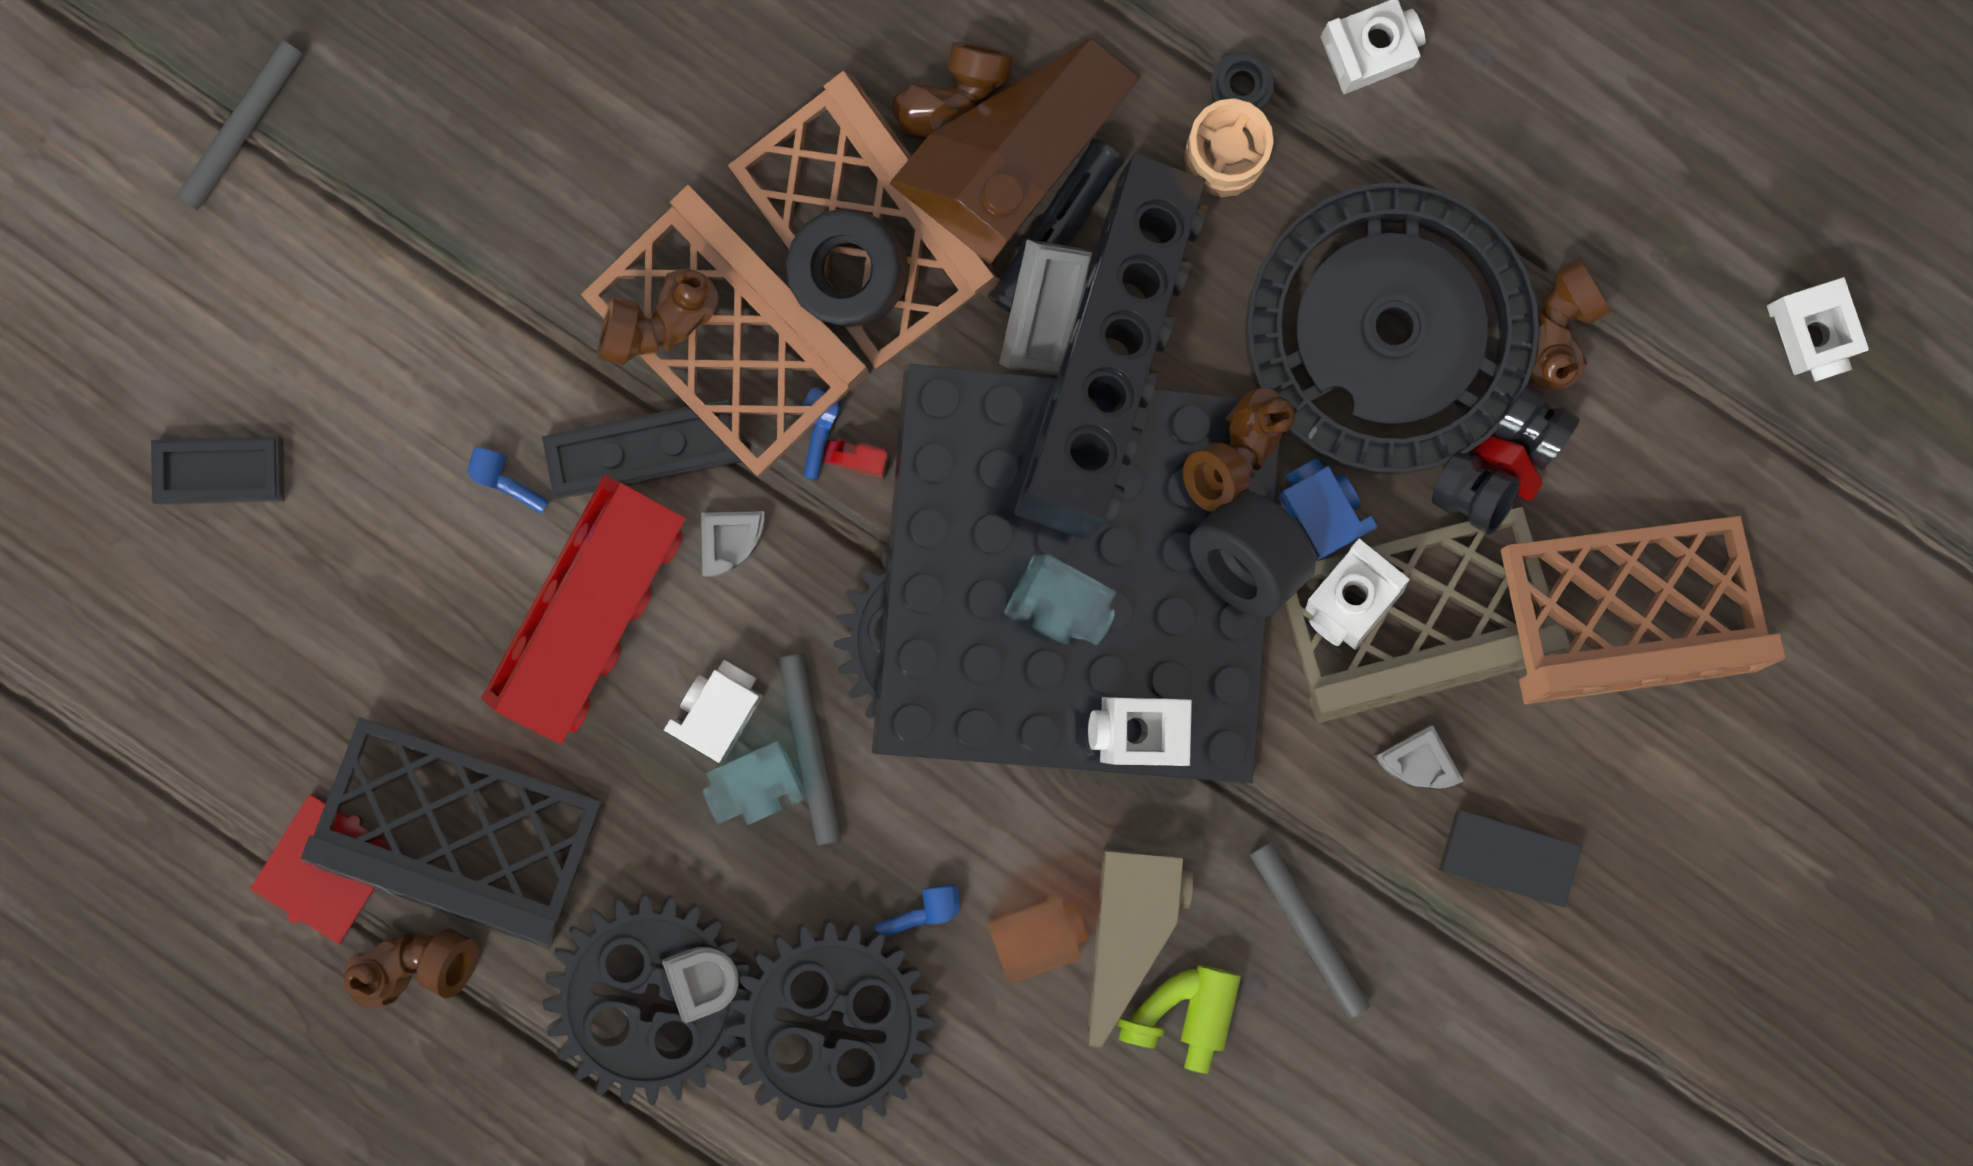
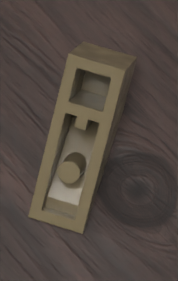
(1134, 920)

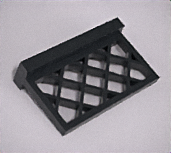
(434, 886)

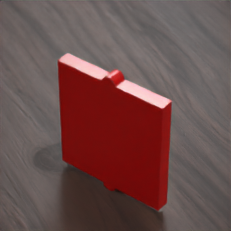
(309, 894)

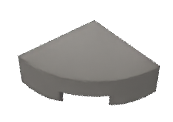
(729, 539)
(1420, 761)

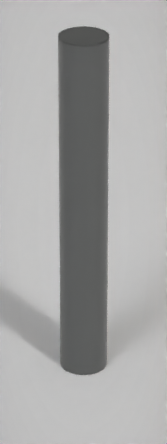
(239, 124)
(809, 749)
(1309, 930)

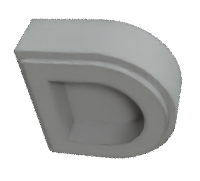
(701, 981)

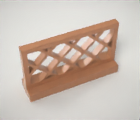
(885, 156)
(768, 297)
(1648, 663)

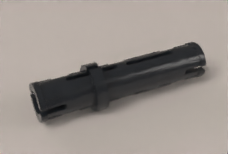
(1065, 213)

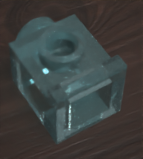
(1062, 601)
(753, 785)

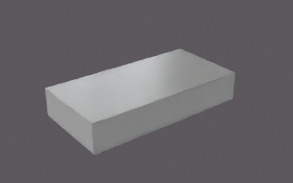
(1044, 306)

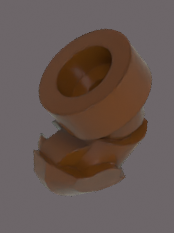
(977, 73)
(682, 306)
(1558, 354)
(1223, 470)
(441, 963)

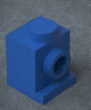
(1324, 507)

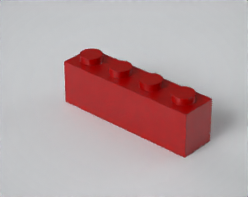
(584, 610)

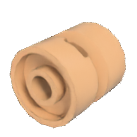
(1229, 147)

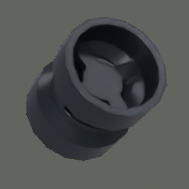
(1537, 426)
(1476, 491)

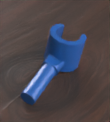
(820, 433)
(487, 470)
(940, 906)

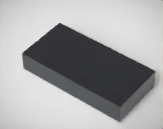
(217, 470)
(1510, 858)

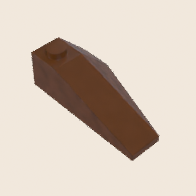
(1007, 153)

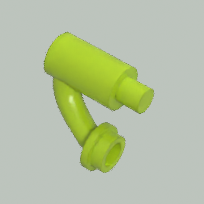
(1207, 1019)

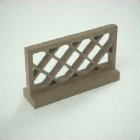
(1433, 668)

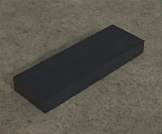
(635, 450)

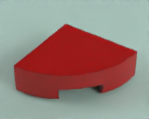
(1512, 458)
(860, 459)

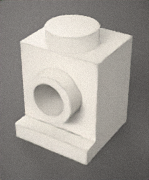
(1361, 63)
(1833, 312)
(1371, 574)
(717, 711)
(1163, 737)

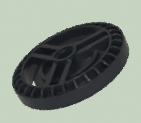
(1427, 292)

